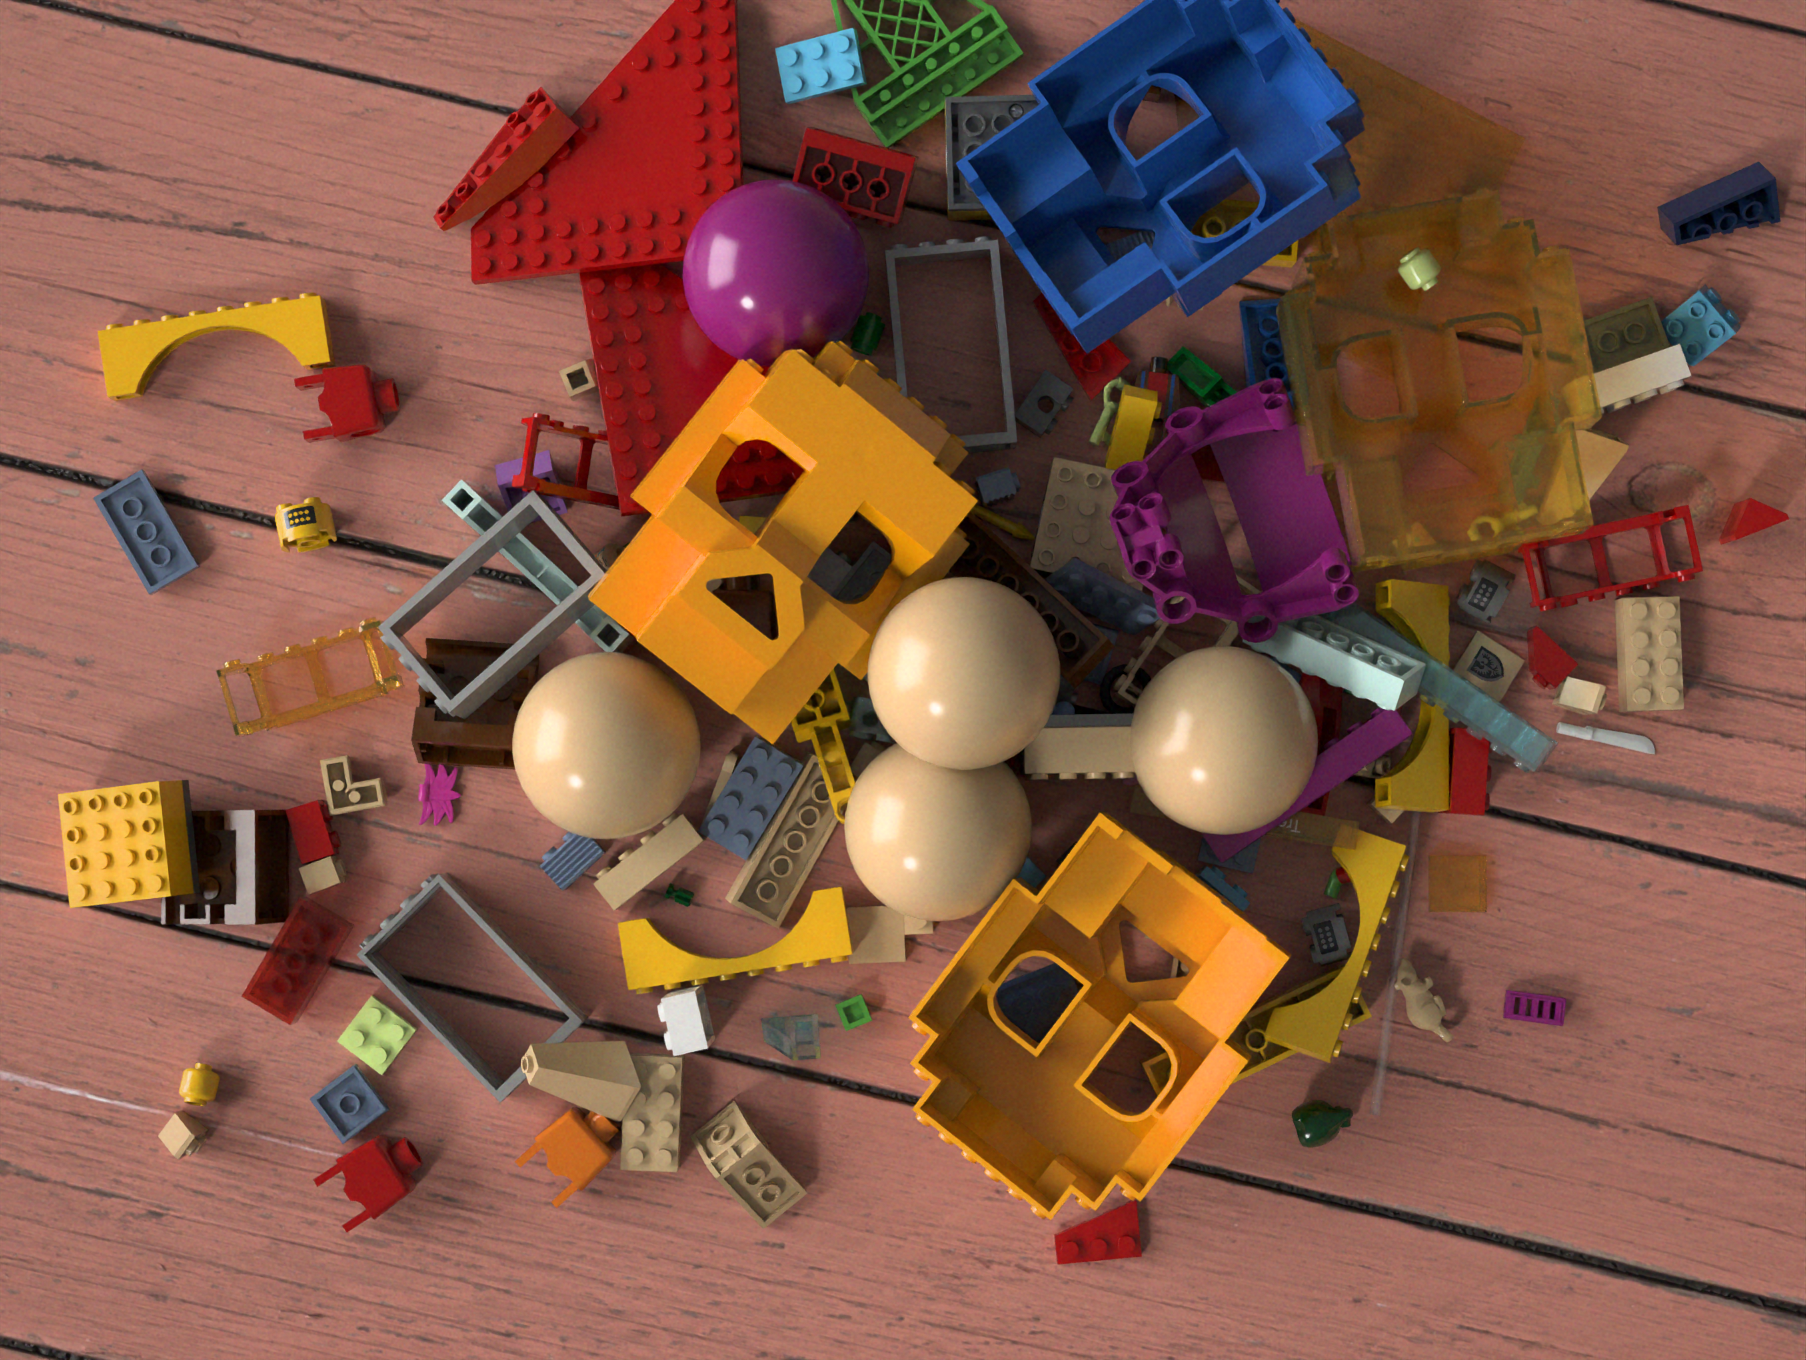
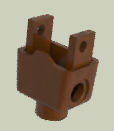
(750, 603)

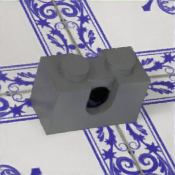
(1048, 388)

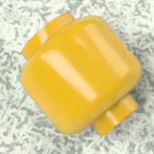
(199, 1085)

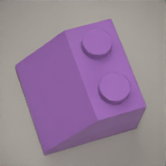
(543, 469)

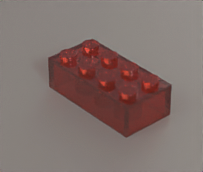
(297, 960)

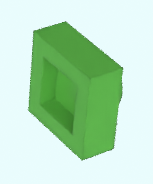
(853, 1012)

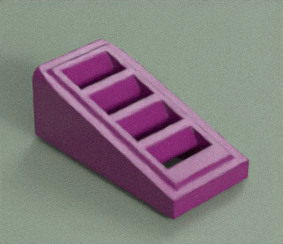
(1559, 1010)

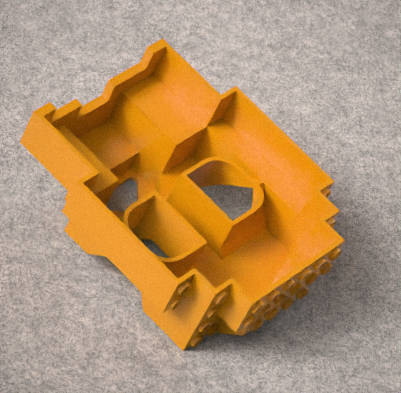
(860, 454)
(1029, 1104)

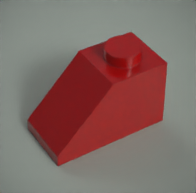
(1547, 660)

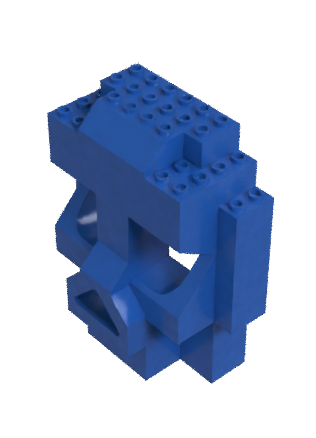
(1264, 119)

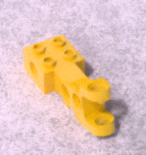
(821, 721)

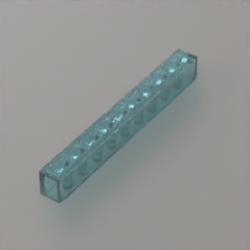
(1456, 694)

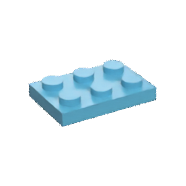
(820, 66)

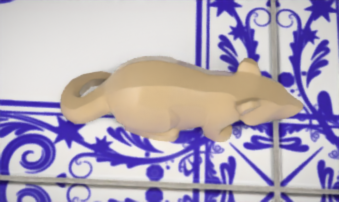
(1422, 1007)

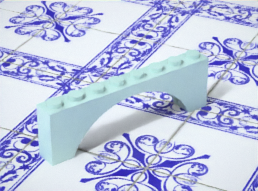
(537, 567)

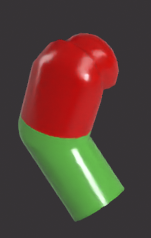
(1336, 880)

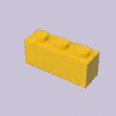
(1132, 426)

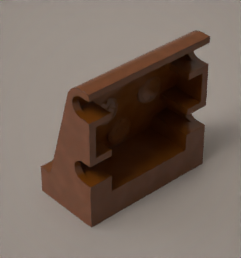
(487, 733)
(239, 870)

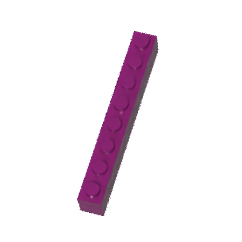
(1331, 768)

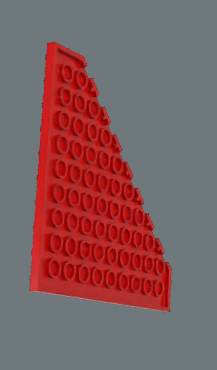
(641, 167)
(655, 377)

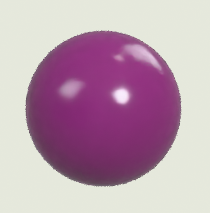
(775, 271)

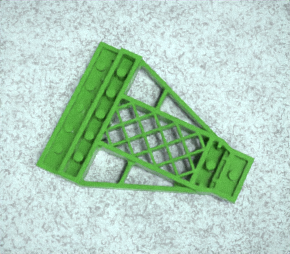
(944, 70)

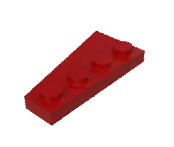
(1091, 369)

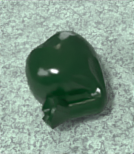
(1319, 1122)

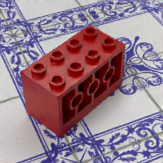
(869, 164)

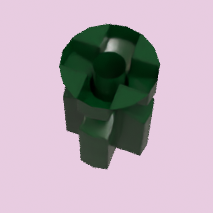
(680, 896)

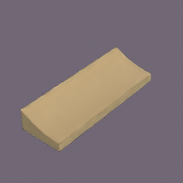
(786, 848)

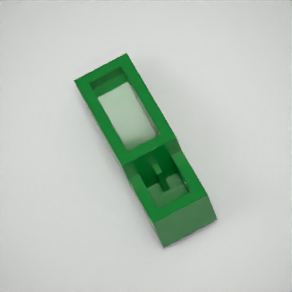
(1199, 378)

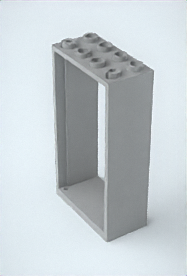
(958, 250)
(462, 568)
(428, 1015)

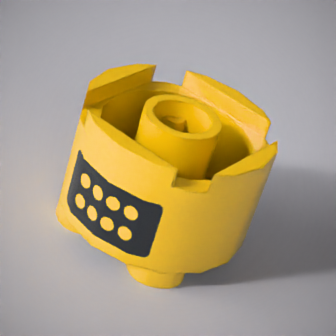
(305, 525)

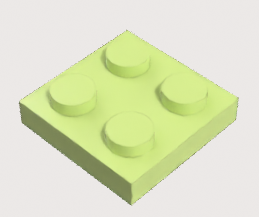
(377, 1035)

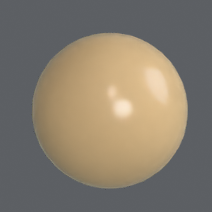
(963, 673)
(1223, 740)
(606, 745)
(936, 836)

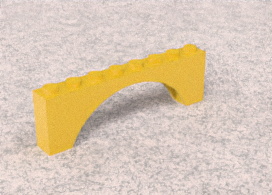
(136, 350)
(1422, 774)
(656, 960)
(1317, 1023)

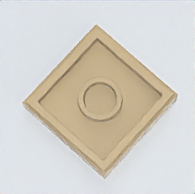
(876, 935)

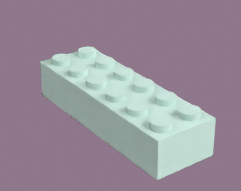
(1344, 659)

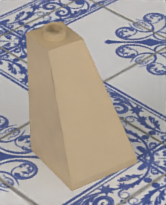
(1599, 455)
(586, 1074)

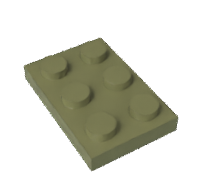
(1625, 335)

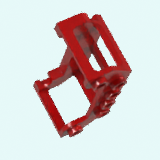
(579, 492)
(1594, 536)

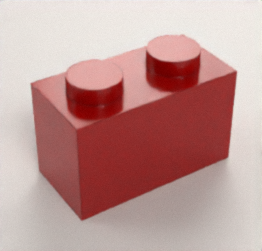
(313, 831)

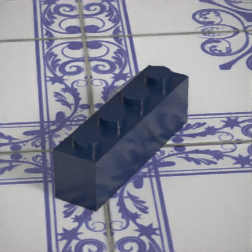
(1722, 206)

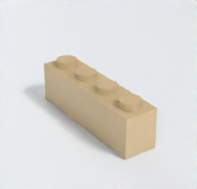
(649, 861)

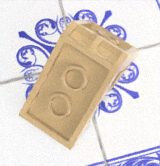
(746, 1165)

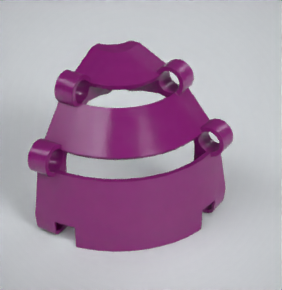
(1280, 509)

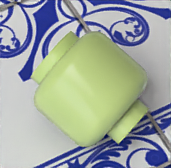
(1419, 269)

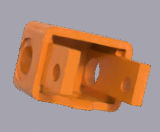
(575, 1148)

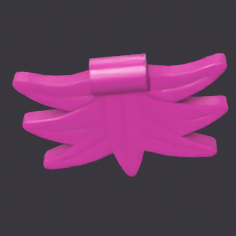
(437, 794)

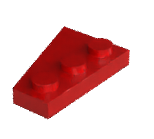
(1105, 1237)

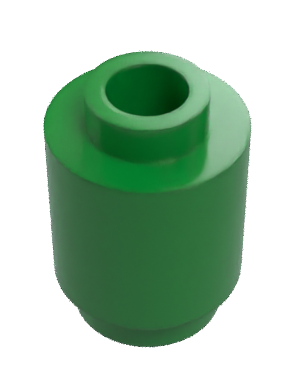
(867, 333)

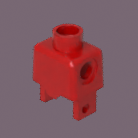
(352, 401)
(376, 1175)

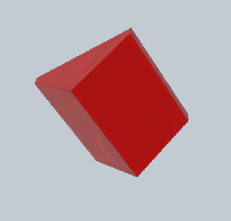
(1750, 517)

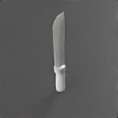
(1615, 738)

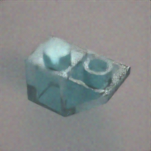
(794, 1036)

